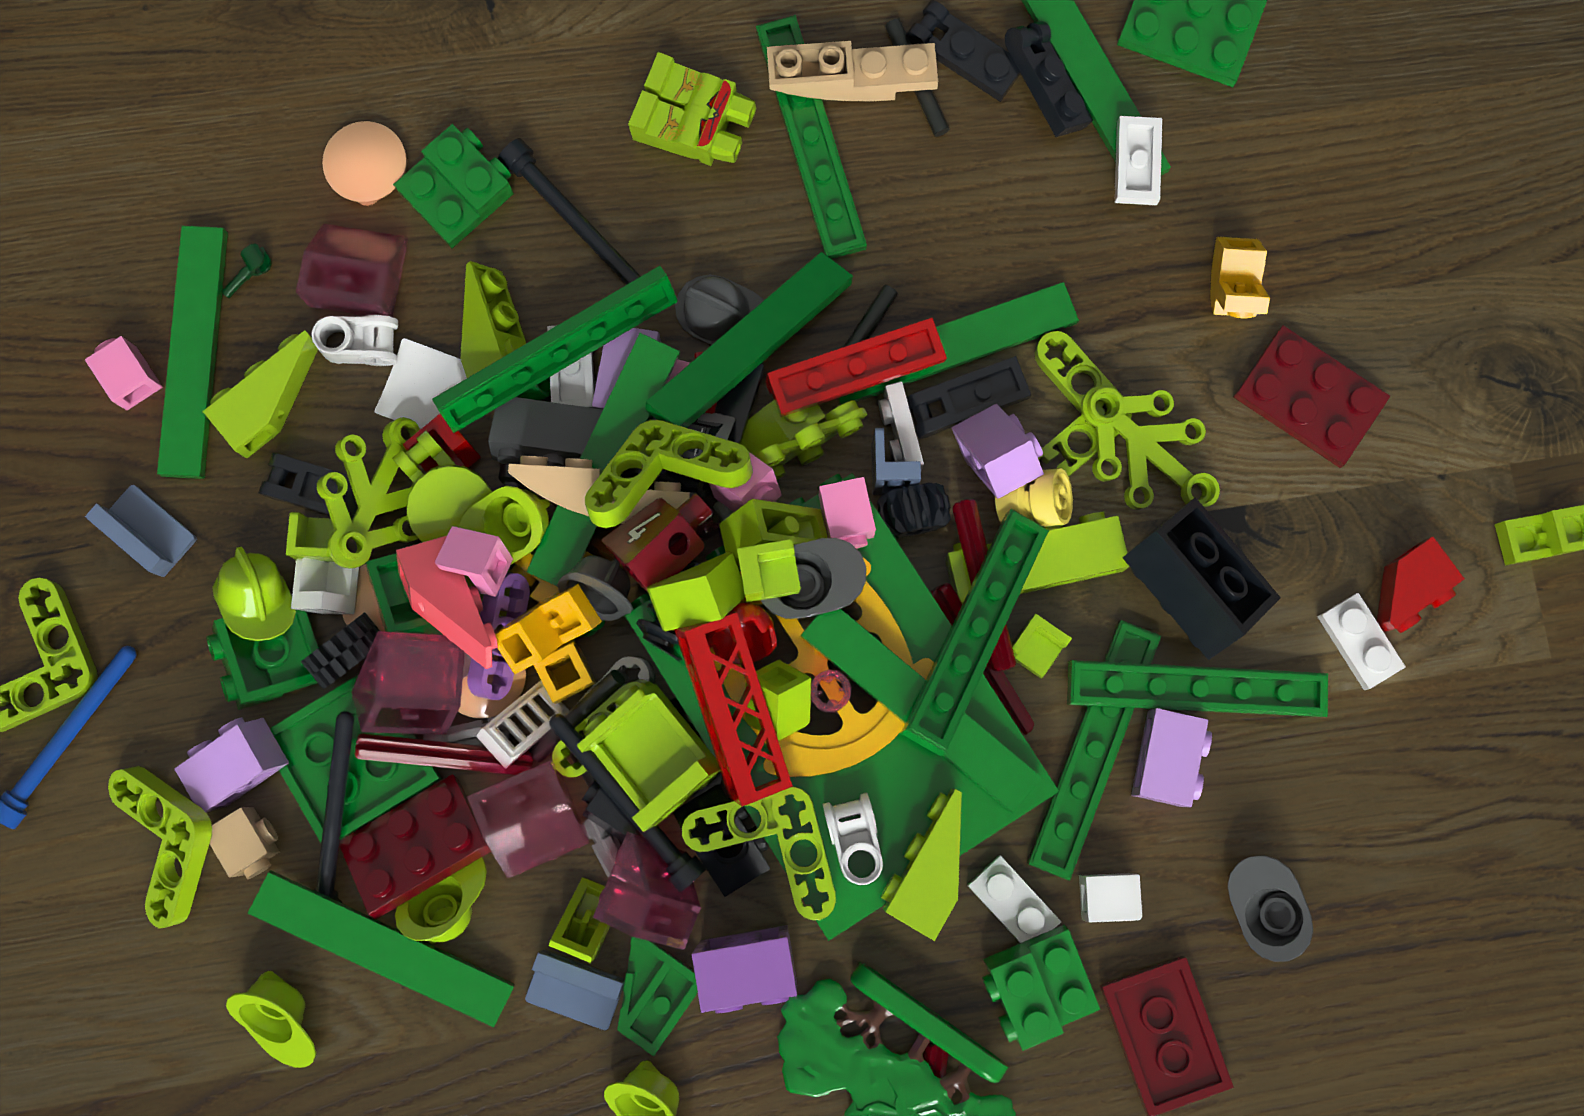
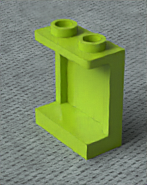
(650, 753)

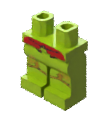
(690, 113)

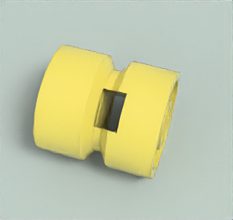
(1042, 500)

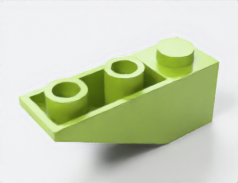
(489, 319)
(262, 401)
(931, 879)

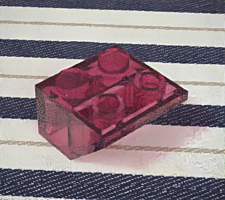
(352, 270)
(409, 684)
(528, 819)
(642, 898)

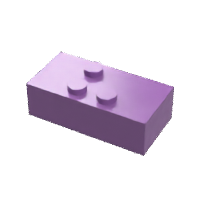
(745, 970)

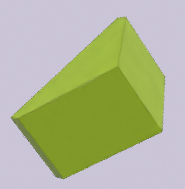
(698, 593)
(578, 930)

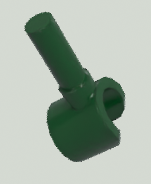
(256, 262)

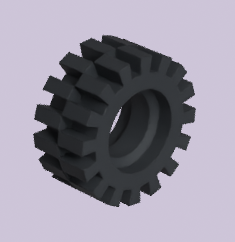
(341, 651)

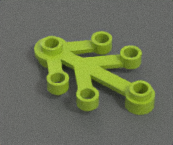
(1142, 444)
(807, 445)
(369, 497)

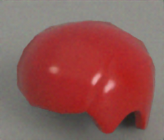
(757, 629)

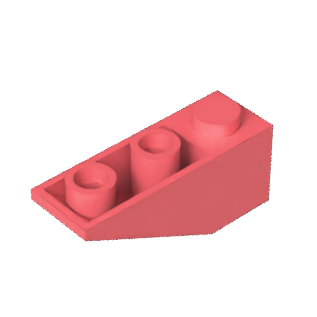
(446, 600)

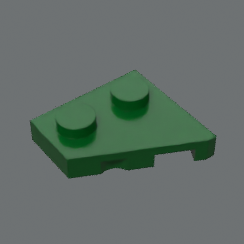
(655, 994)

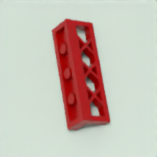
(855, 367)
(717, 716)

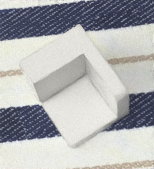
(324, 587)
(1110, 897)

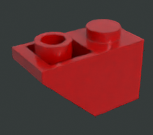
(1413, 582)

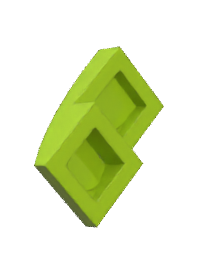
(1541, 535)

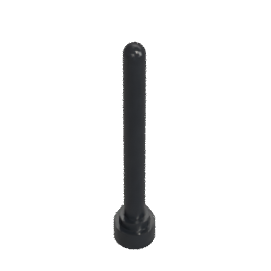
(520, 161)
(335, 805)
(680, 866)

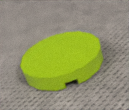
(442, 499)

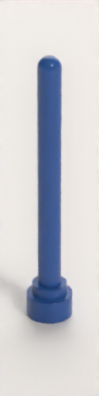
(14, 802)

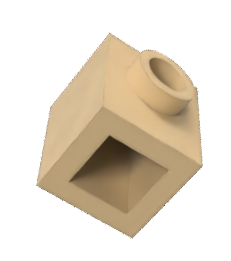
(244, 843)

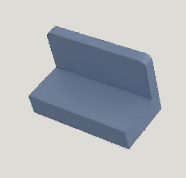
(890, 475)
(143, 530)
(574, 989)

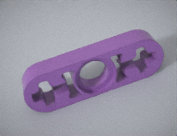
(515, 606)

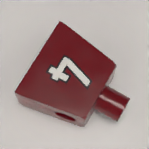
(659, 540)

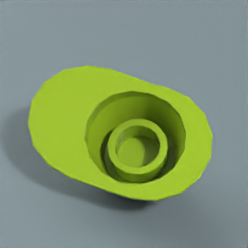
(513, 515)
(253, 597)
(444, 908)
(274, 1016)
(643, 1093)

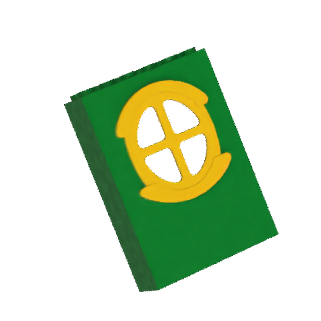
(868, 749)

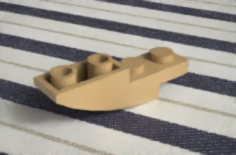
(851, 74)
(569, 484)

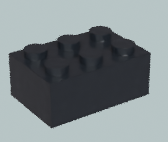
(1202, 579)

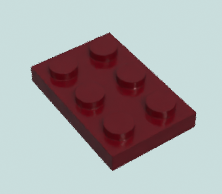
(1311, 396)
(413, 847)
(1166, 1036)

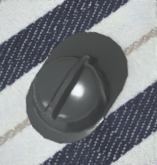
(712, 306)
(829, 578)
(603, 584)
(1270, 908)

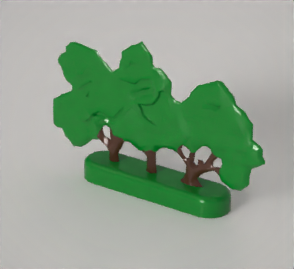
(880, 1081)

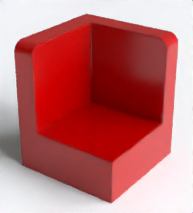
(452, 443)

